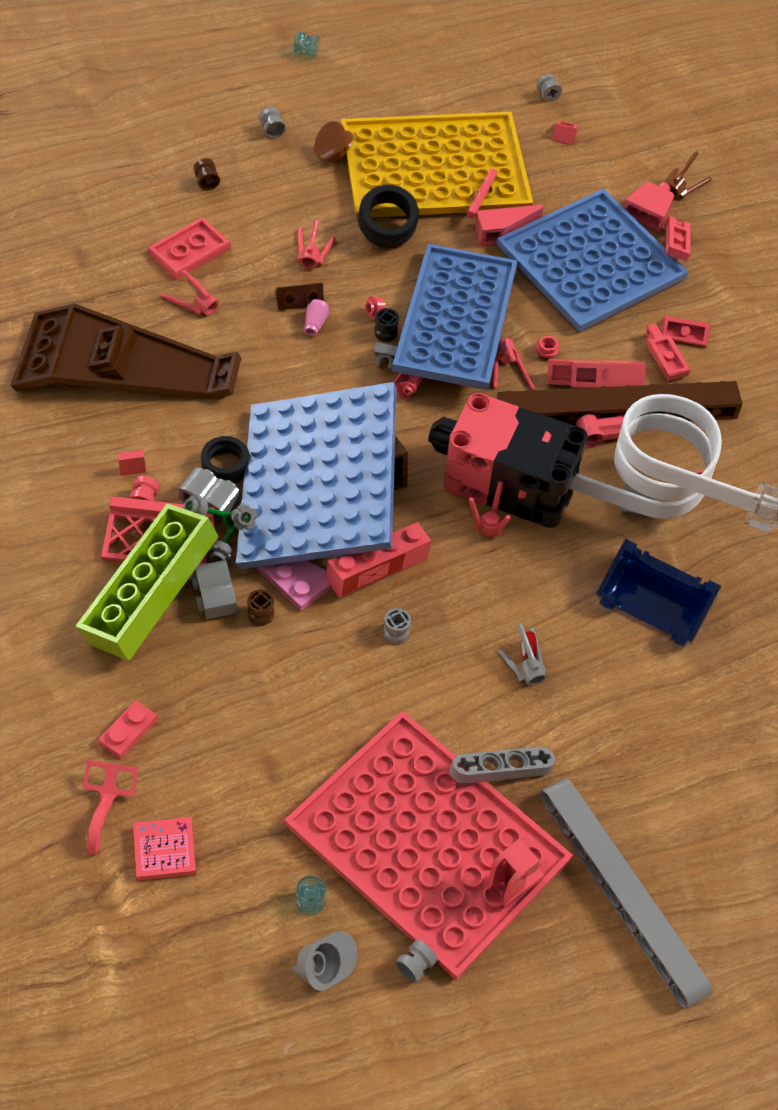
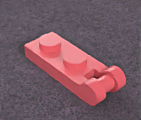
(677, 238)

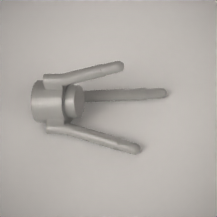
(532, 669)

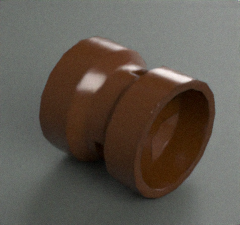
(206, 174)
(260, 607)

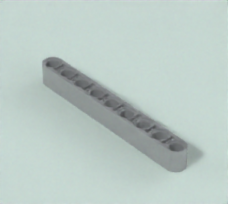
(626, 894)

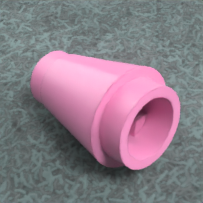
(316, 315)

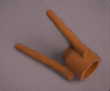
(678, 183)

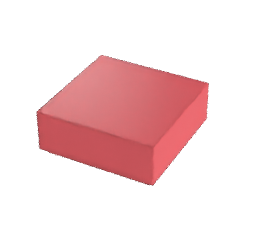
(131, 462)

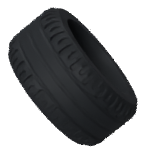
(393, 195)

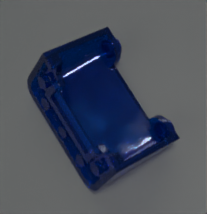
(657, 593)

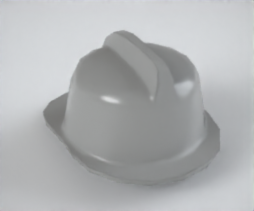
(327, 960)

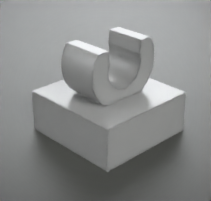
(384, 351)

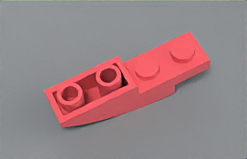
(595, 373)

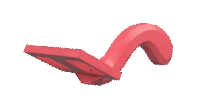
(107, 793)

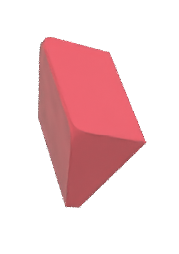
(565, 132)

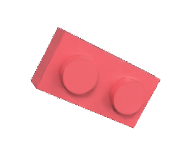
(128, 729)

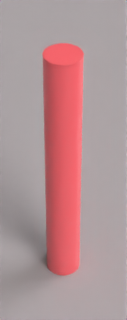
(475, 205)

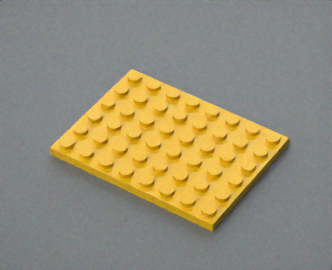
(437, 161)

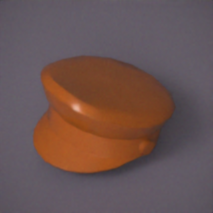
(332, 141)

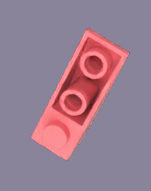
(498, 222)

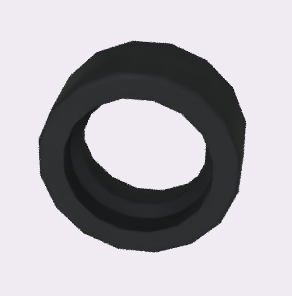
(226, 444)

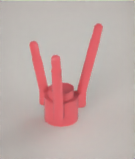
(310, 256)
(204, 300)
(507, 353)
(490, 522)

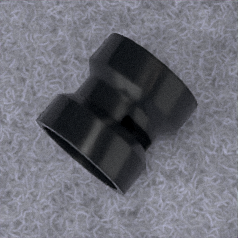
(386, 325)

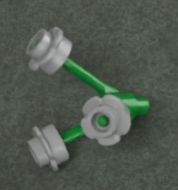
(241, 518)

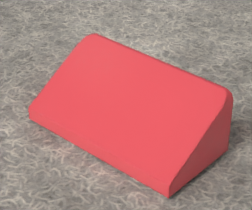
(686, 330)

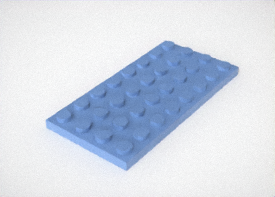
(455, 317)

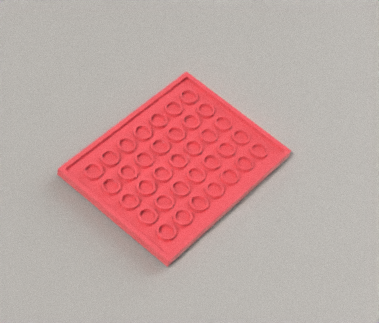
(423, 842)

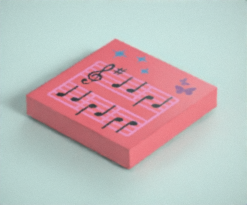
(164, 848)

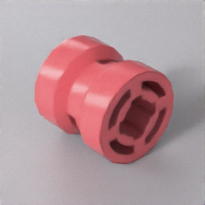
(144, 488)

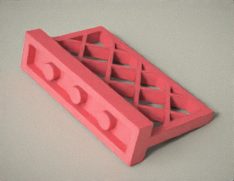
(132, 510)

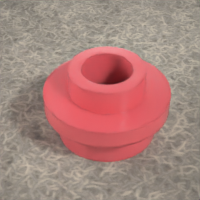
(373, 305)
(547, 347)

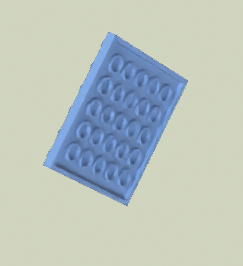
(591, 259)

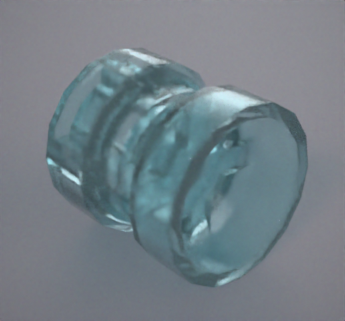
(306, 44)
(310, 889)

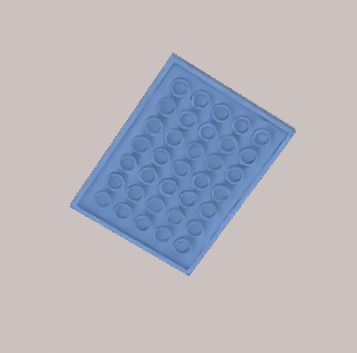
(320, 476)

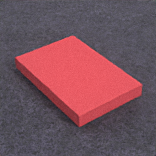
(189, 248)

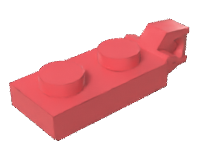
(666, 354)

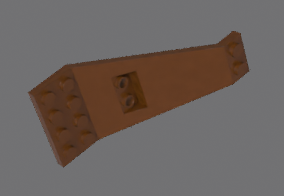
(103, 352)

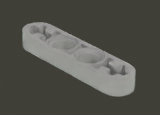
(504, 769)

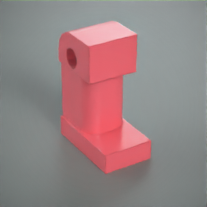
(521, 865)

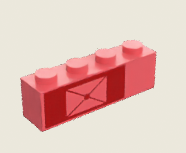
(359, 570)

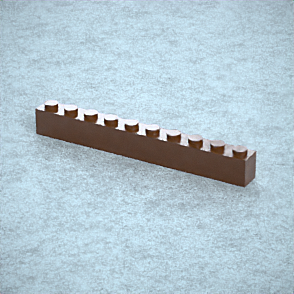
(568, 405)

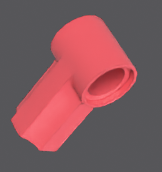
(600, 429)

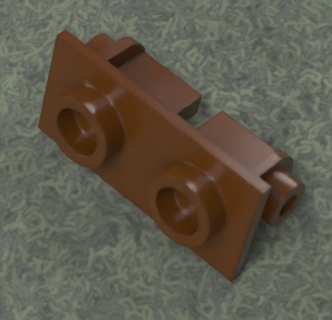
(298, 295)

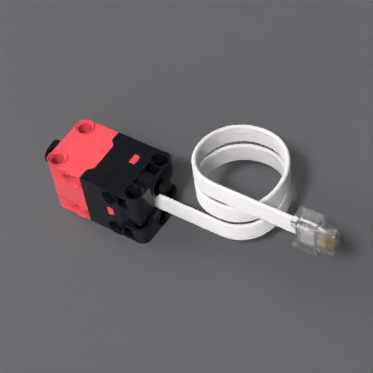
(542, 459)

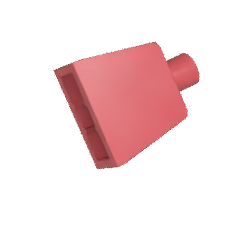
(650, 205)

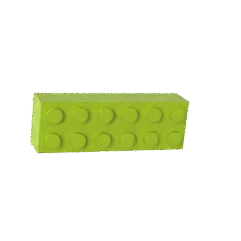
(147, 581)

